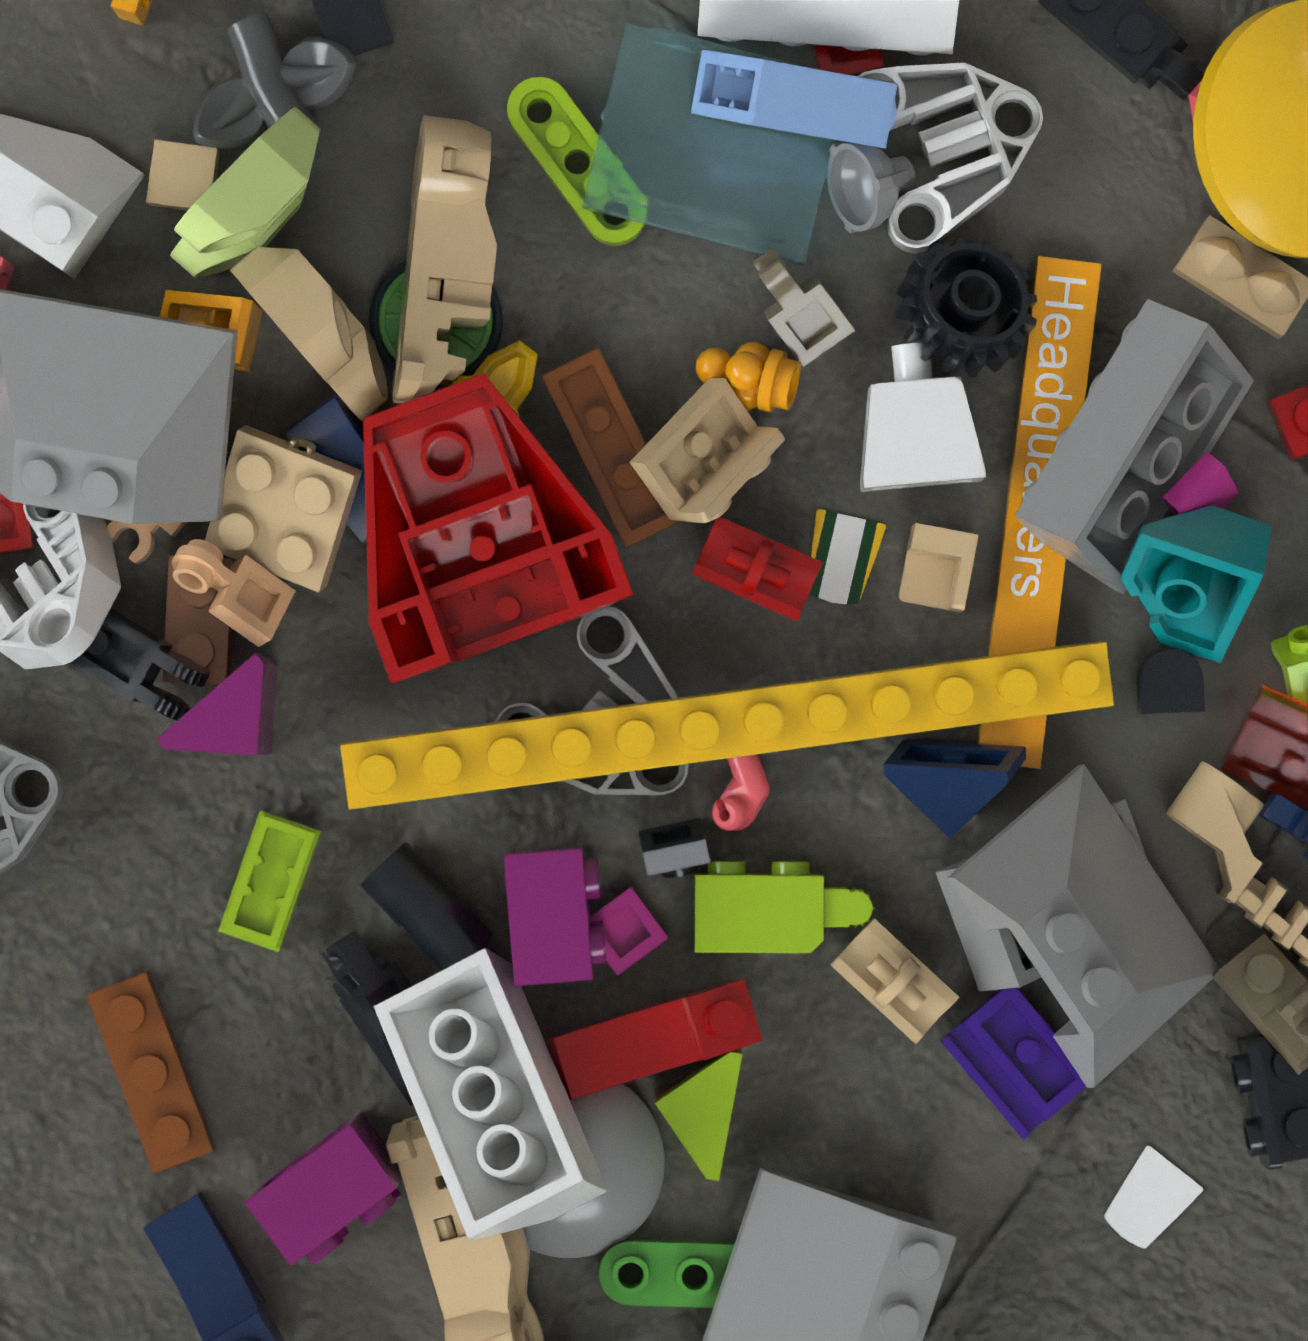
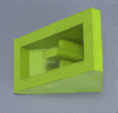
(702, 1108)

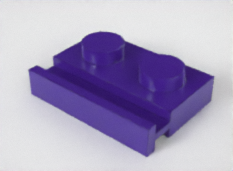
(1014, 1060)

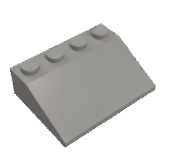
(828, 1268)

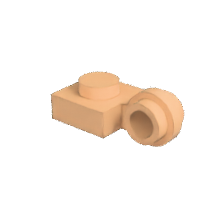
(247, 595)

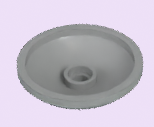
(632, 1166)

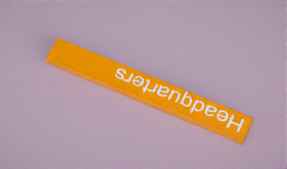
(1048, 402)

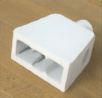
(918, 429)

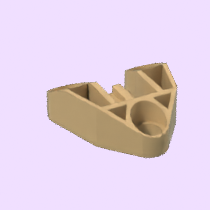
(316, 324)

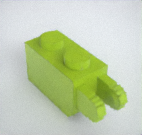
(770, 910)

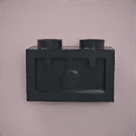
(1276, 1102)

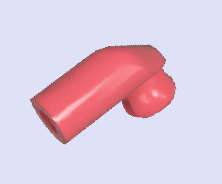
(743, 795)

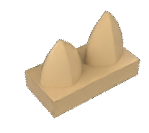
(1243, 277)

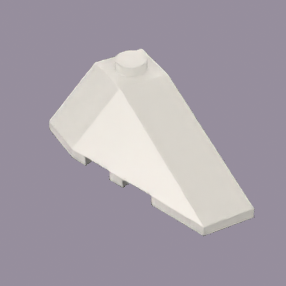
(59, 191)

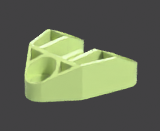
(249, 199)

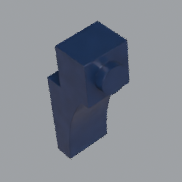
(210, 1274)

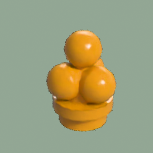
(755, 375)

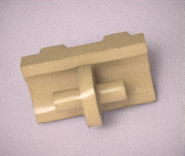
(894, 980)

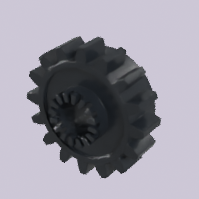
(984, 280)

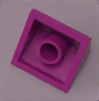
(233, 716)

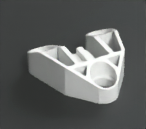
(964, 191)
(66, 614)

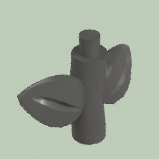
(270, 85)

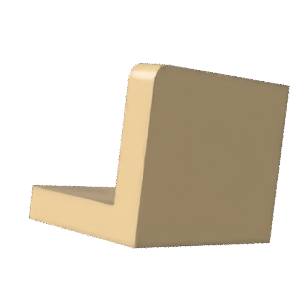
(938, 567)

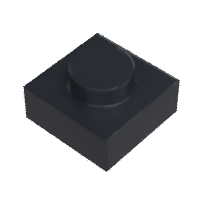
(674, 848)

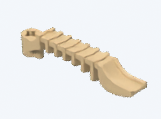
(1219, 815)

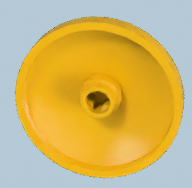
(1255, 129)

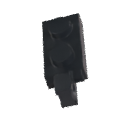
(1131, 40)
(362, 985)

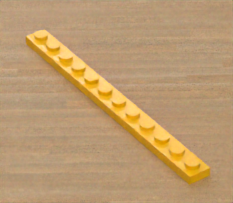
(725, 724)

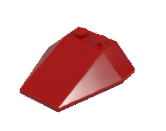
(473, 532)

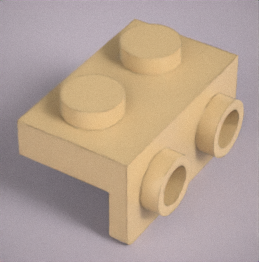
(705, 454)

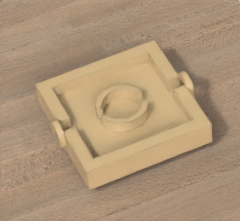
(284, 507)

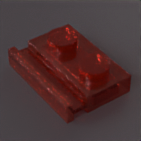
(1272, 746)

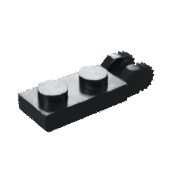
(130, 661)

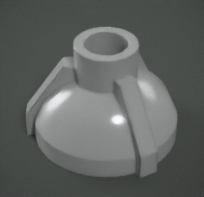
(866, 184)

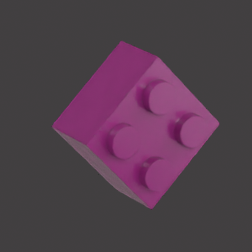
(552, 915)
(325, 1190)

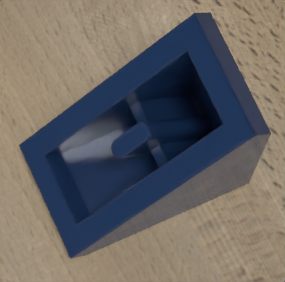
(951, 778)

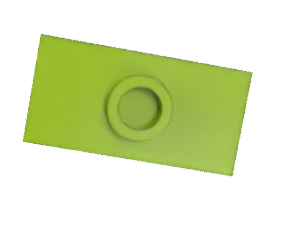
(270, 880)

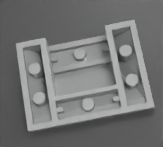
(113, 411)
(1088, 921)

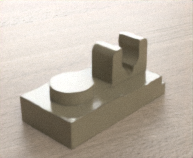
(1271, 997)

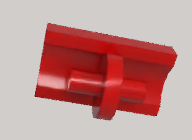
(757, 568)

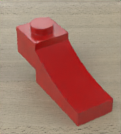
(655, 1038)

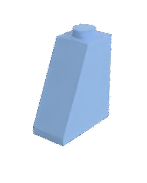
(794, 98)

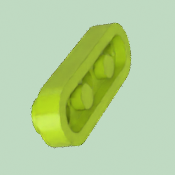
(554, 142)

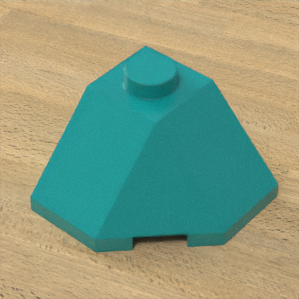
(1197, 576)

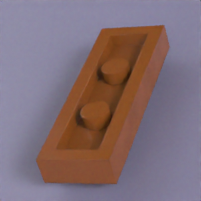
(606, 443)
(151, 1072)

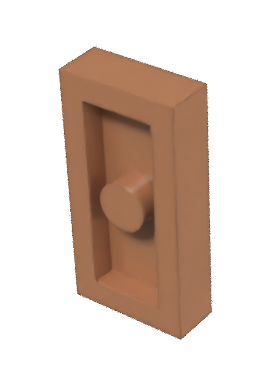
(195, 630)

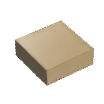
(180, 174)

